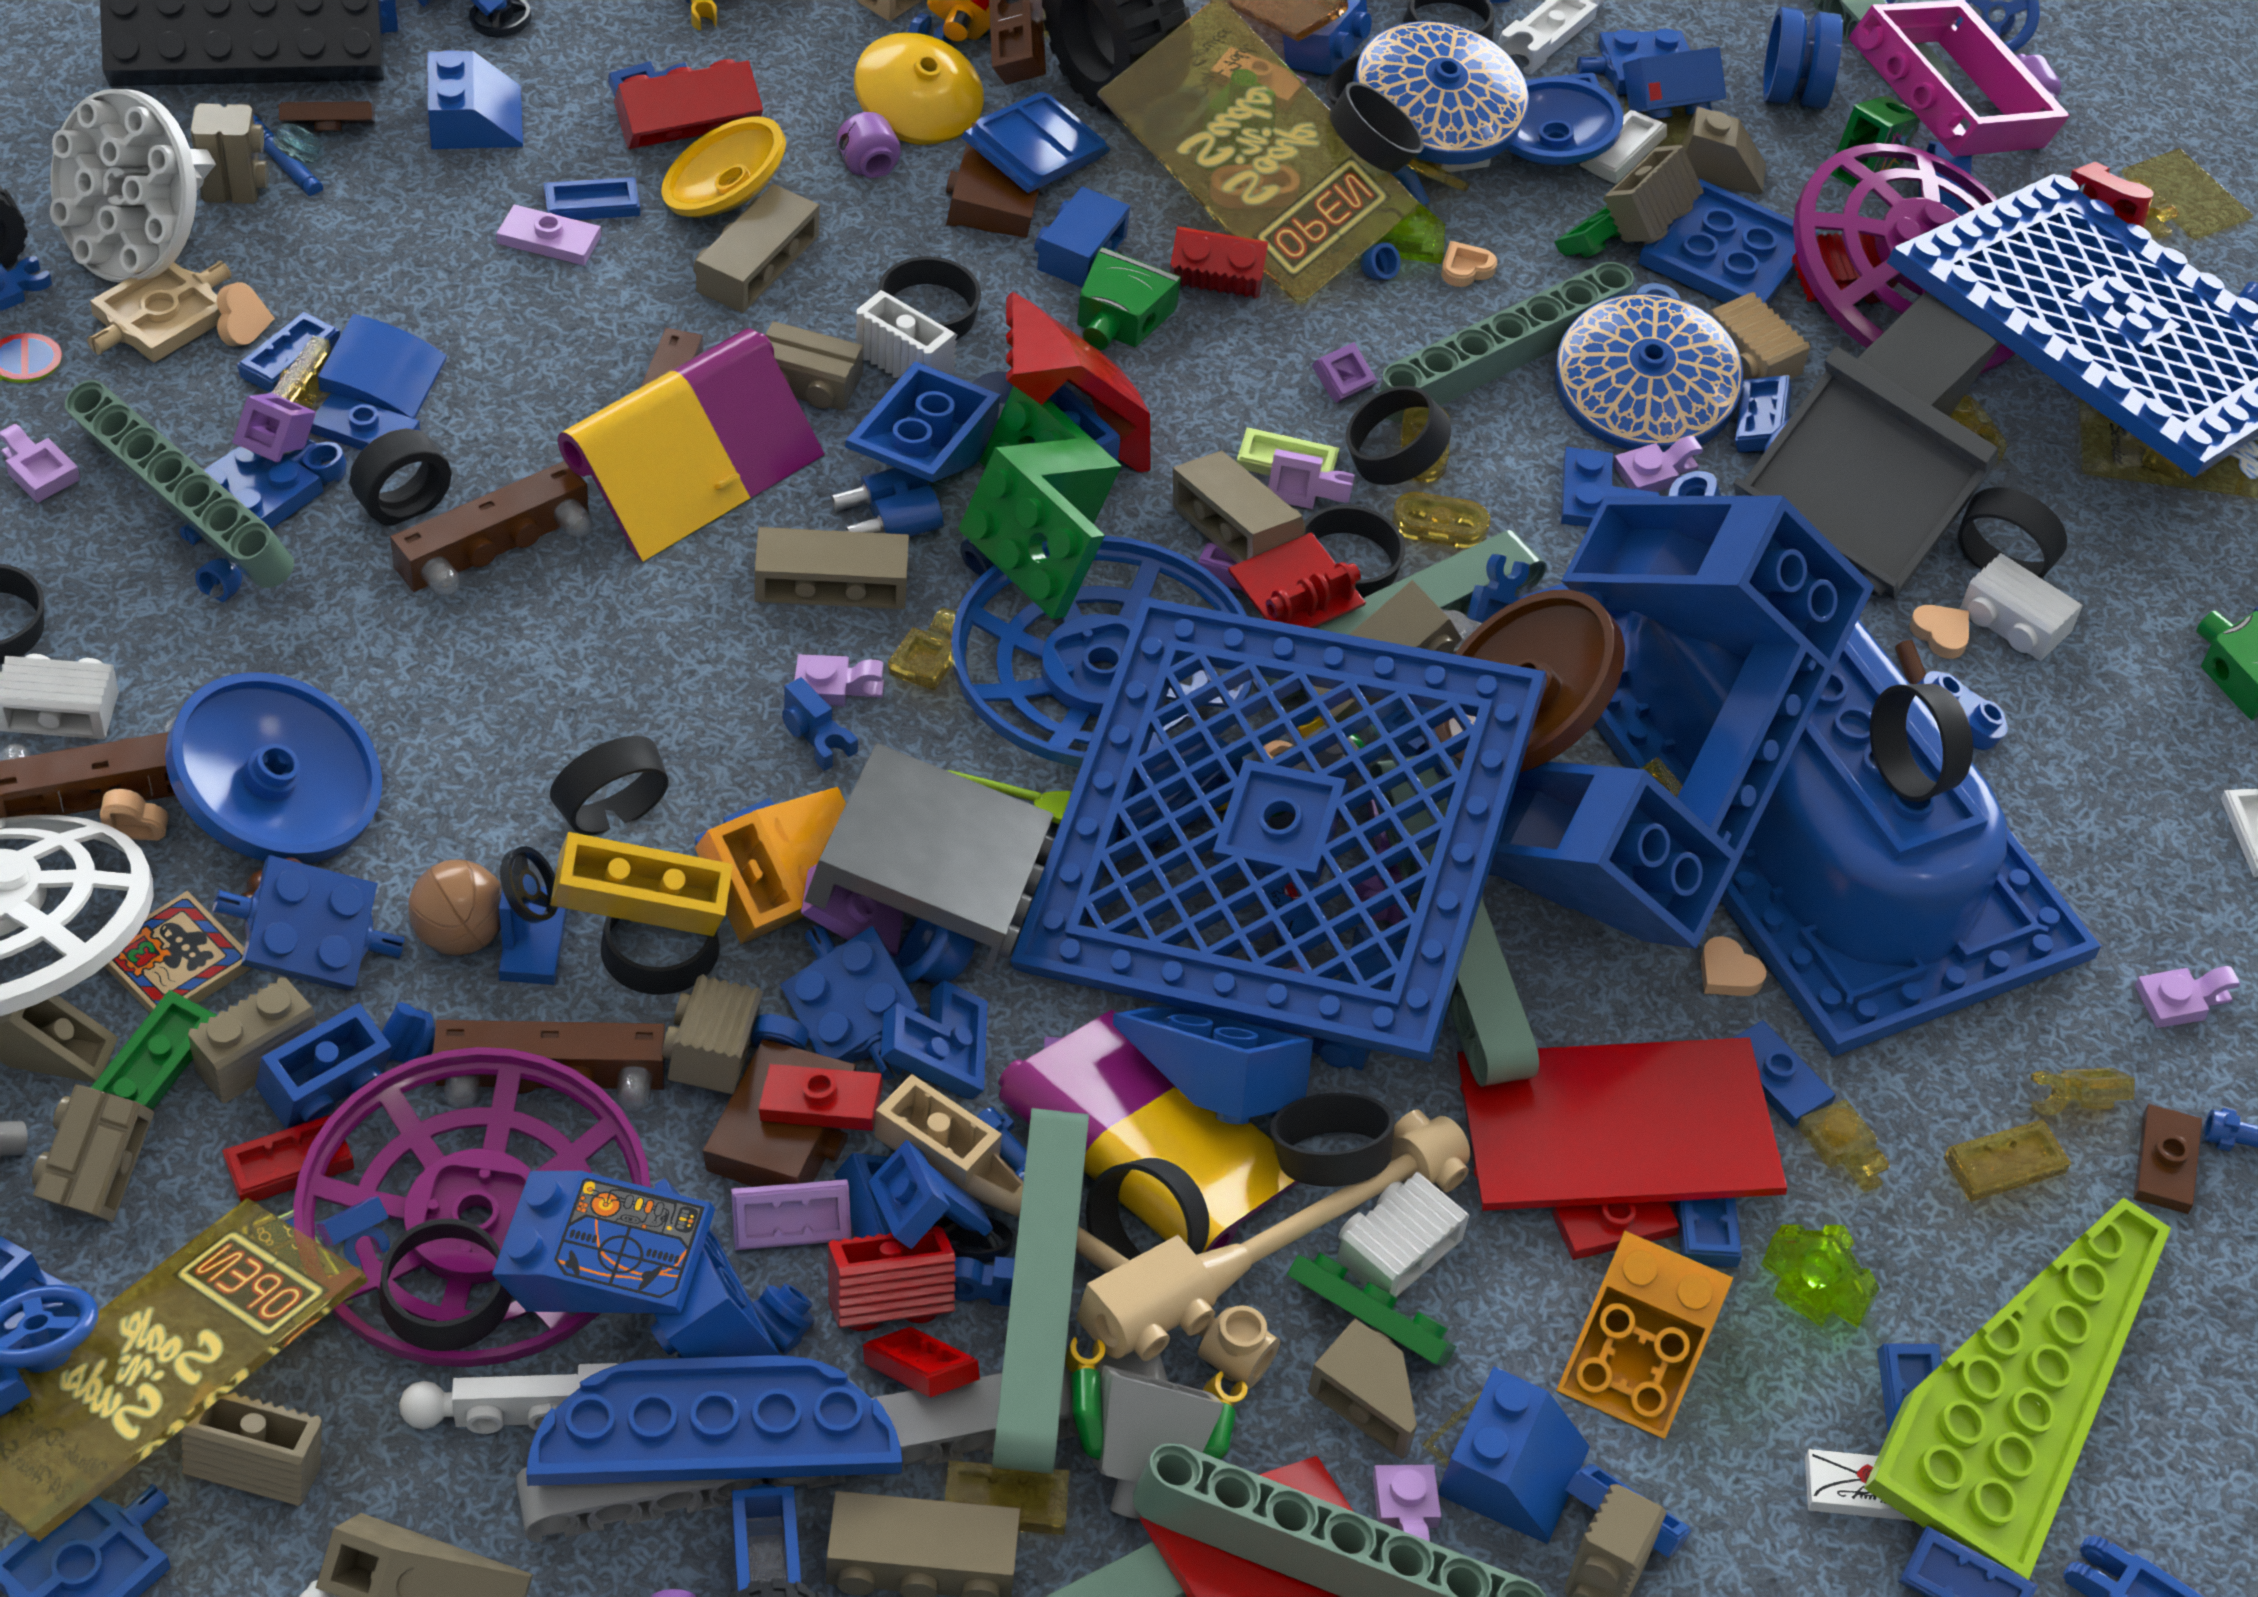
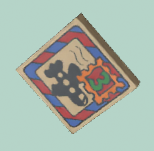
(180, 952)

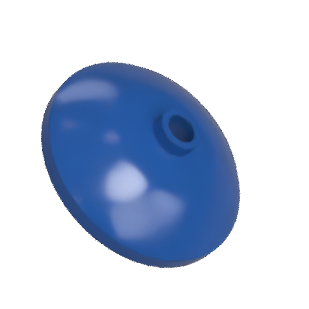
(1567, 122)

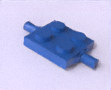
(1627, 46)
(264, 486)
(309, 923)
(846, 995)
(90, 1554)

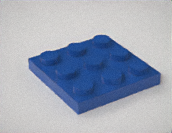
(1726, 247)

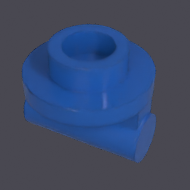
(409, 1033)
(784, 1315)

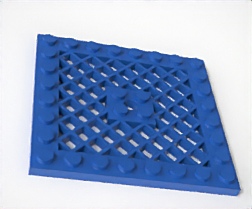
(2102, 315)
(1309, 1003)

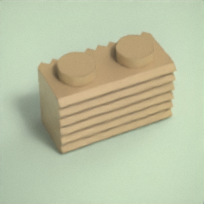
(1762, 339)

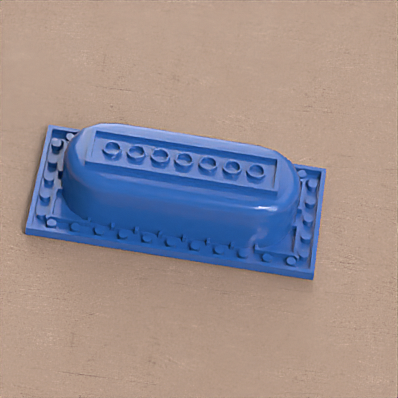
(1845, 889)

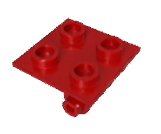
(1299, 583)

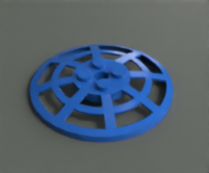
(1074, 646)

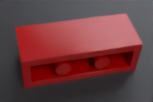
(685, 102)

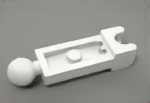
(1547, 29)
(491, 1402)

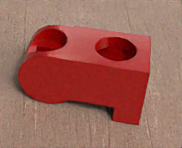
(2128, 199)

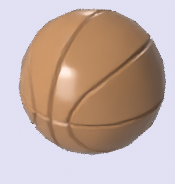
(456, 907)

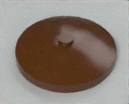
(1574, 645)

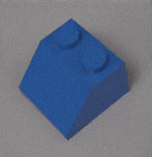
(471, 103)
(1515, 1457)

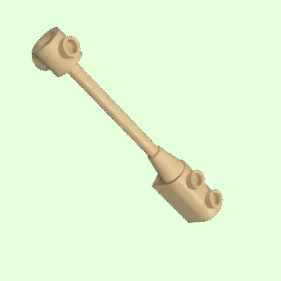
(970, 1157)
(1175, 1287)

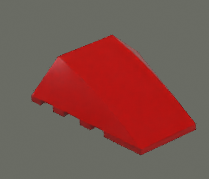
(1050, 354)

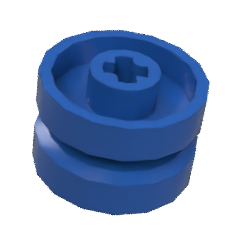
(1802, 57)

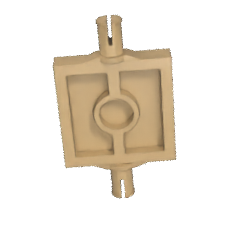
(159, 311)

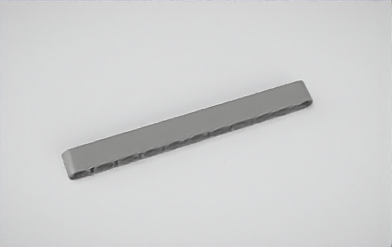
(926, 1428)

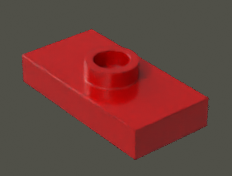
(820, 1097)
(274, 1161)
(1599, 1228)
(920, 1361)

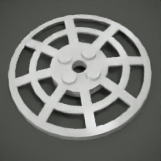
(25, 890)

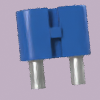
(898, 501)

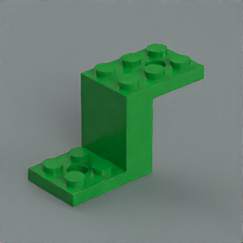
(1037, 496)

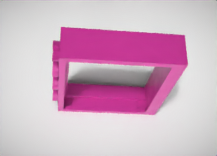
(1886, 42)

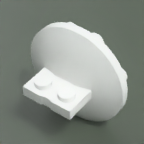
(125, 184)

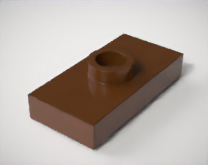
(326, 114)
(2168, 1159)

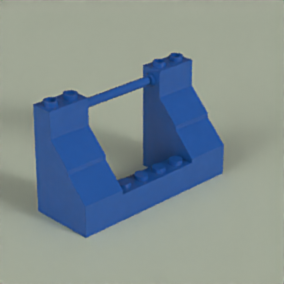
(1727, 575)

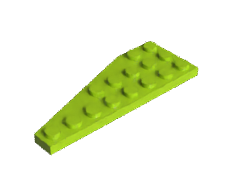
(2005, 1416)

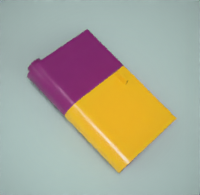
(693, 442)
(1145, 1116)

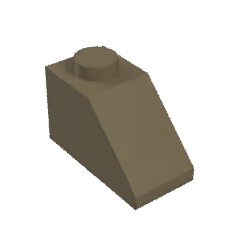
(1723, 152)
(55, 1041)
(1368, 1386)

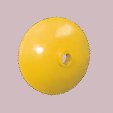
(919, 87)
(724, 168)

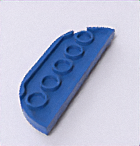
(713, 1424)

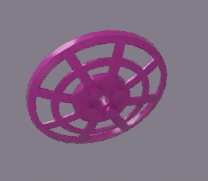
(1903, 222)
(459, 1182)

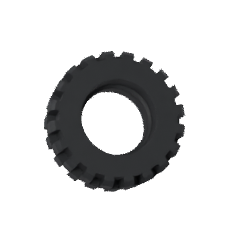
(1106, 37)

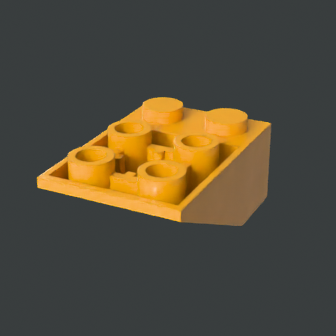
(772, 859)
(1645, 1334)

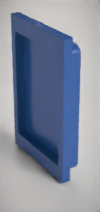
(1035, 141)

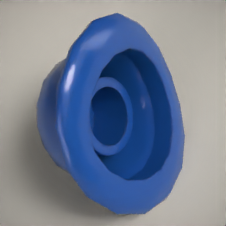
(933, 953)

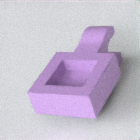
(38, 467)
(1657, 470)
(1299, 480)
(834, 679)
(2179, 999)
(1407, 1498)

